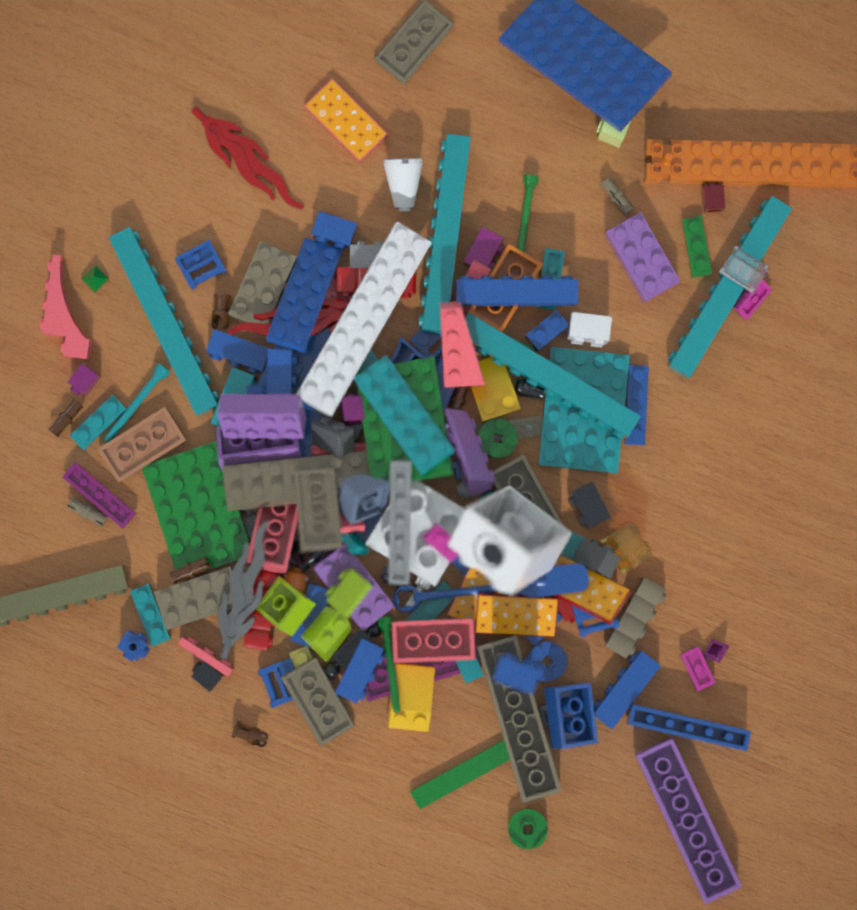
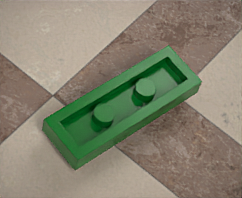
(696, 247)

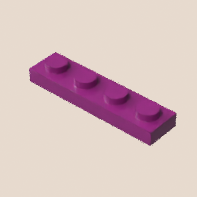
(99, 495)

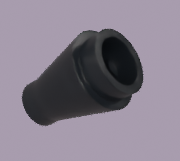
(526, 390)

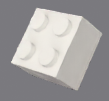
(589, 329)

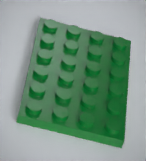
(381, 444)
(193, 508)

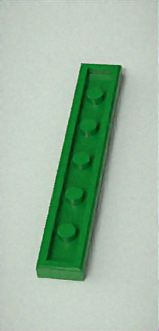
(460, 775)

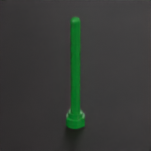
(530, 183)
(385, 626)

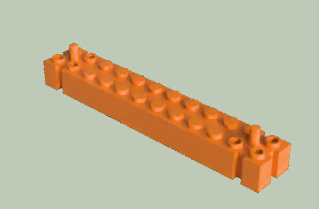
(751, 163)

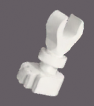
(421, 585)

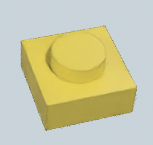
(300, 656)

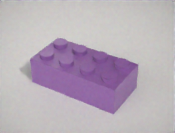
(642, 257)
(262, 416)
(375, 602)

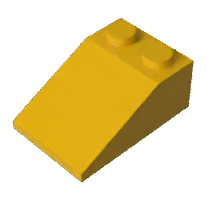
(497, 395)
(415, 697)

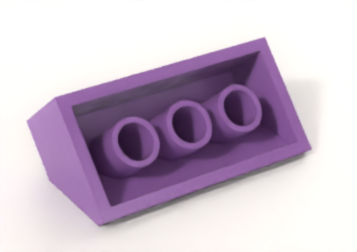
(256, 450)
(468, 452)

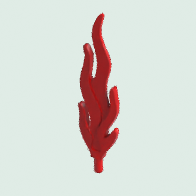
(241, 148)
(326, 318)

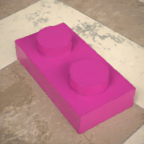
(750, 301)
(439, 540)
(697, 668)

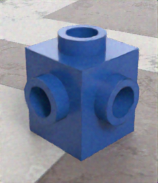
(127, 642)

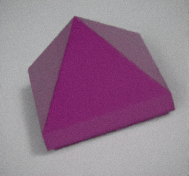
(715, 650)

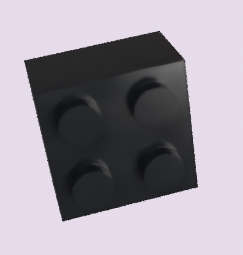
(589, 505)

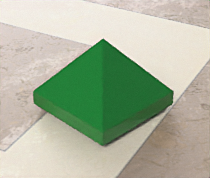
(95, 278)

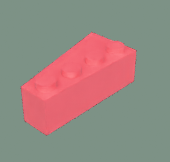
(459, 356)

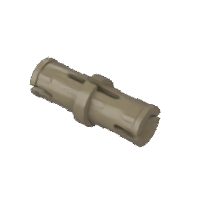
(617, 196)
(87, 511)

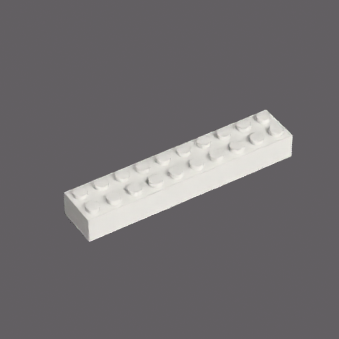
(363, 319)

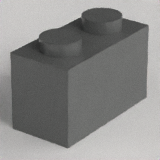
(332, 436)
(597, 558)

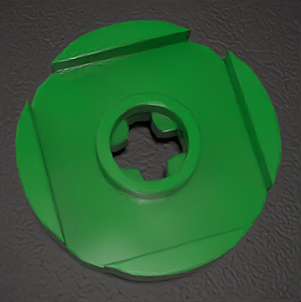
(509, 439)
(528, 840)

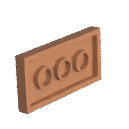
(142, 444)

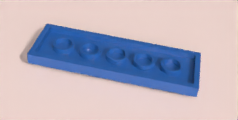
(304, 295)

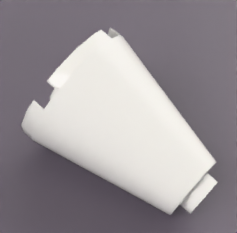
(403, 180)

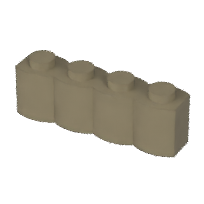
(635, 616)

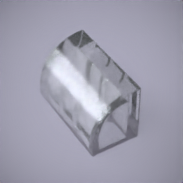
(744, 269)

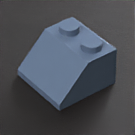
(363, 497)

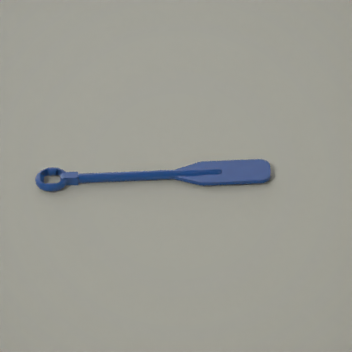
(557, 581)

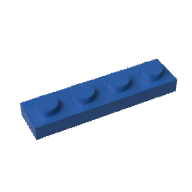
(637, 402)

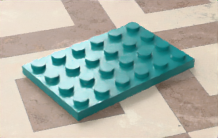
(567, 436)

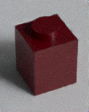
(713, 198)

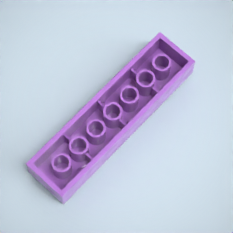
(687, 820)

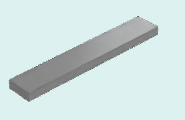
(400, 522)

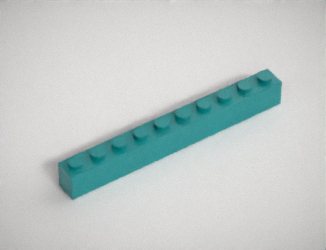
(446, 230)
(726, 292)
(164, 322)
(551, 378)

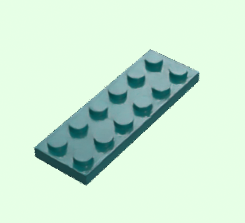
(404, 415)

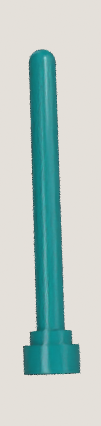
(159, 373)

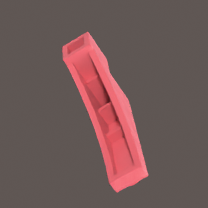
(58, 318)

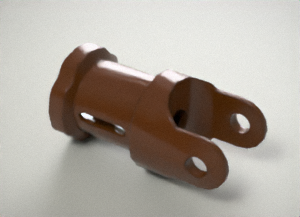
(220, 310)
(251, 735)

